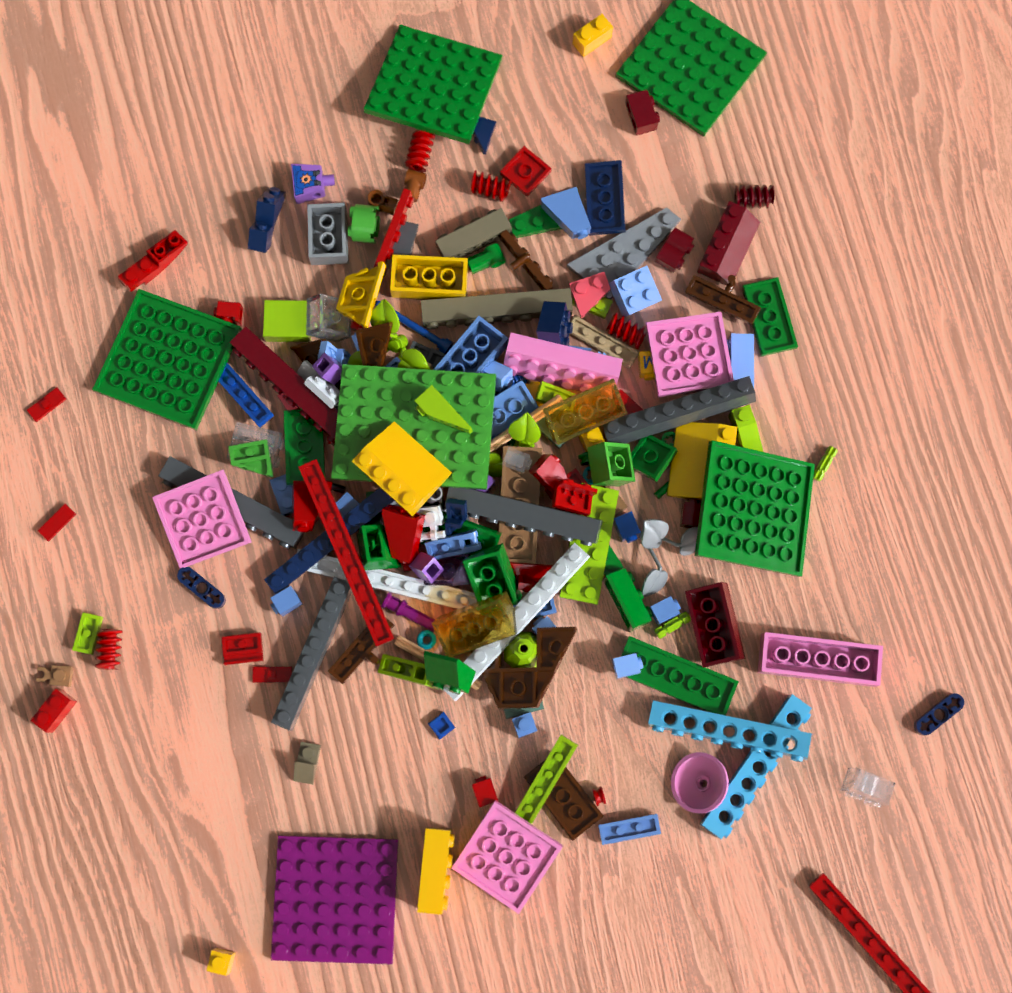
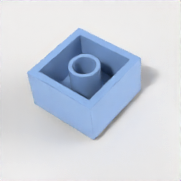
(635, 291)

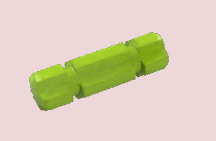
(824, 463)
(672, 625)

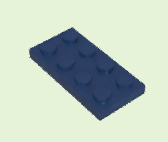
(605, 197)

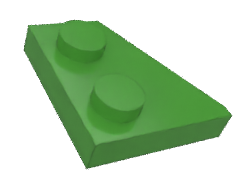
(252, 457)

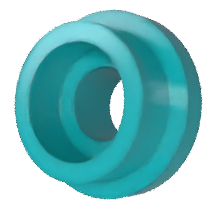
(424, 633)

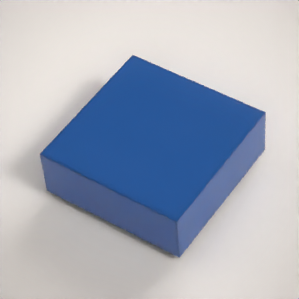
(441, 725)

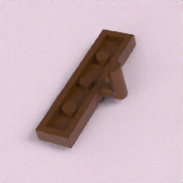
(523, 259)
(723, 298)
(355, 655)

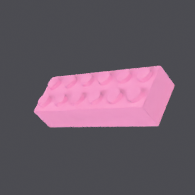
(559, 363)
(820, 659)

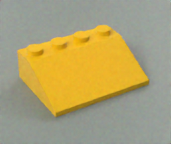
(689, 463)
(402, 468)

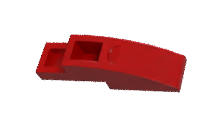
(153, 263)

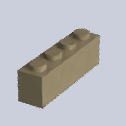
(474, 235)

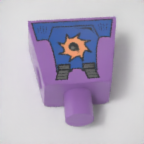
(309, 182)

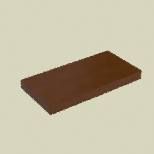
(569, 803)

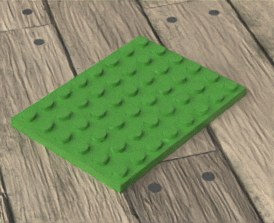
(380, 395)

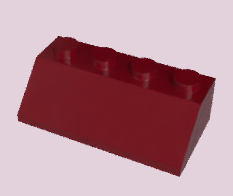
(729, 243)
(715, 624)

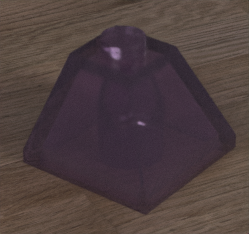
(453, 573)

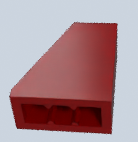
(303, 508)
(402, 532)

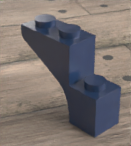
(267, 212)

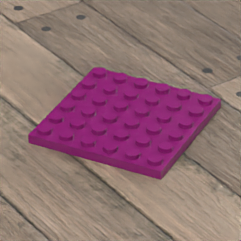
(335, 900)

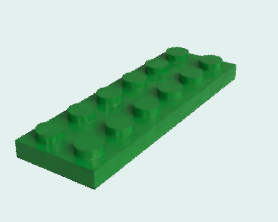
(681, 678)

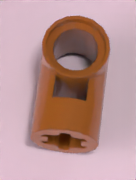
(415, 181)
(392, 202)

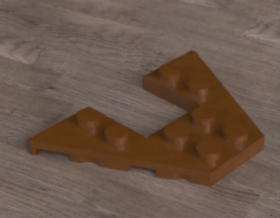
(371, 341)
(527, 686)

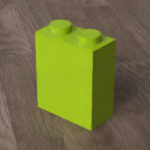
(285, 321)

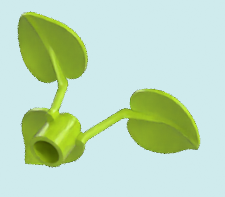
(411, 357)
(525, 433)

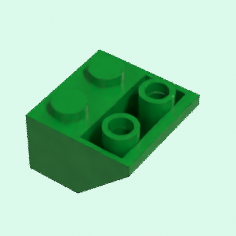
(375, 548)

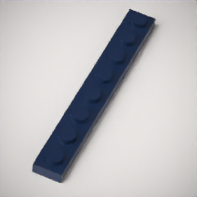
(322, 545)

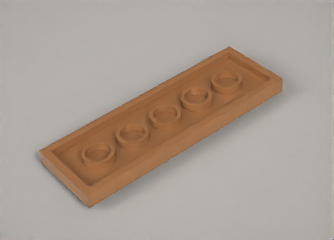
(519, 543)

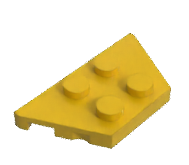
(360, 294)

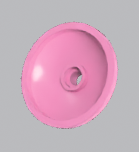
(689, 778)

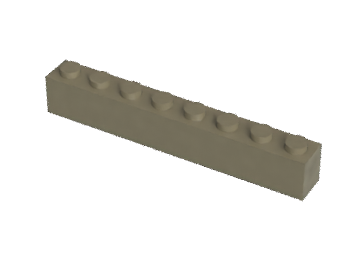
(492, 308)

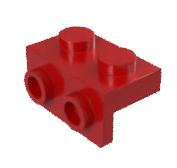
(573, 497)

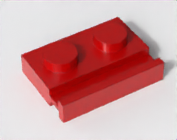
(242, 648)

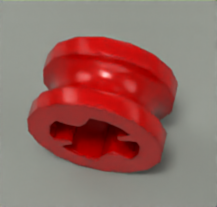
(599, 796)

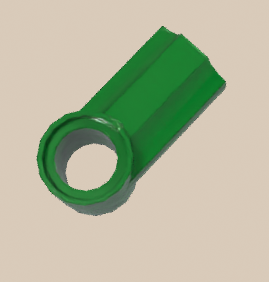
(490, 257)

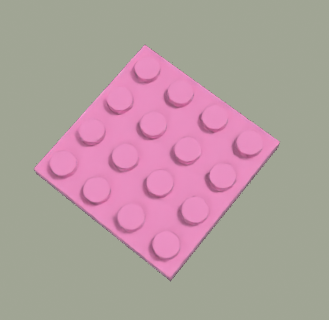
(689, 353)
(201, 519)
(507, 857)

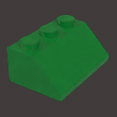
(492, 574)
(628, 599)

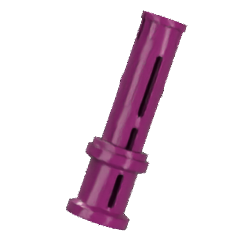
(401, 608)

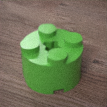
(364, 223)

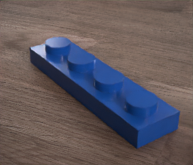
(245, 396)

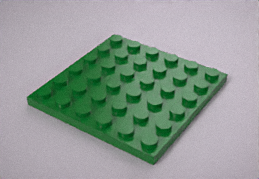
(691, 64)
(433, 84)
(167, 359)
(754, 509)

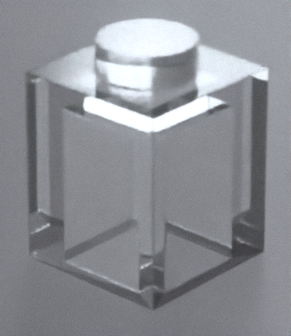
(517, 460)

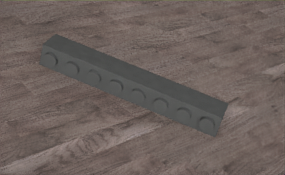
(680, 411)
(253, 513)
(529, 515)
(312, 654)

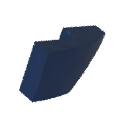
(483, 133)
(456, 514)

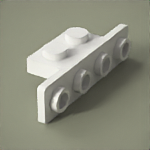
(322, 388)

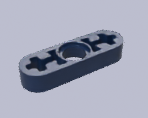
(194, 575)
(946, 701)

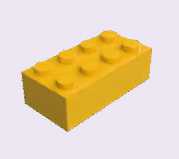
(428, 277)
(434, 871)

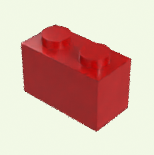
(53, 711)

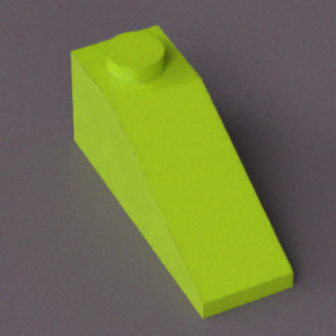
(438, 409)
(747, 428)
(404, 670)

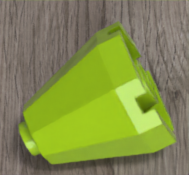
(518, 659)

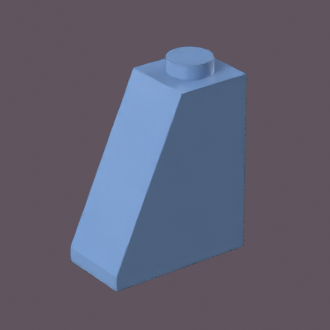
(567, 212)

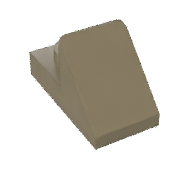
(306, 763)

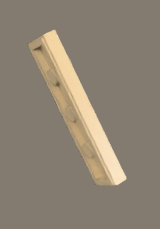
(603, 341)

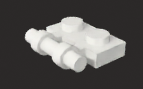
(433, 518)

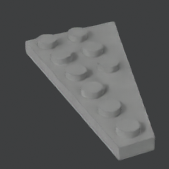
(627, 250)

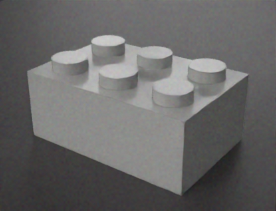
(327, 234)

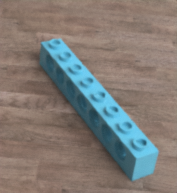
(801, 739)
(711, 820)

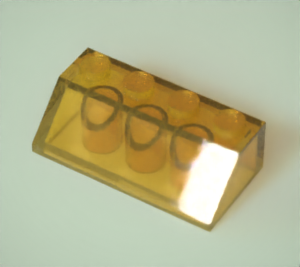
(584, 412)
(476, 625)

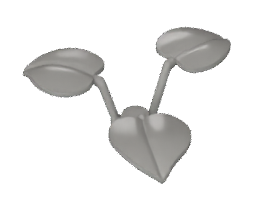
(651, 537)

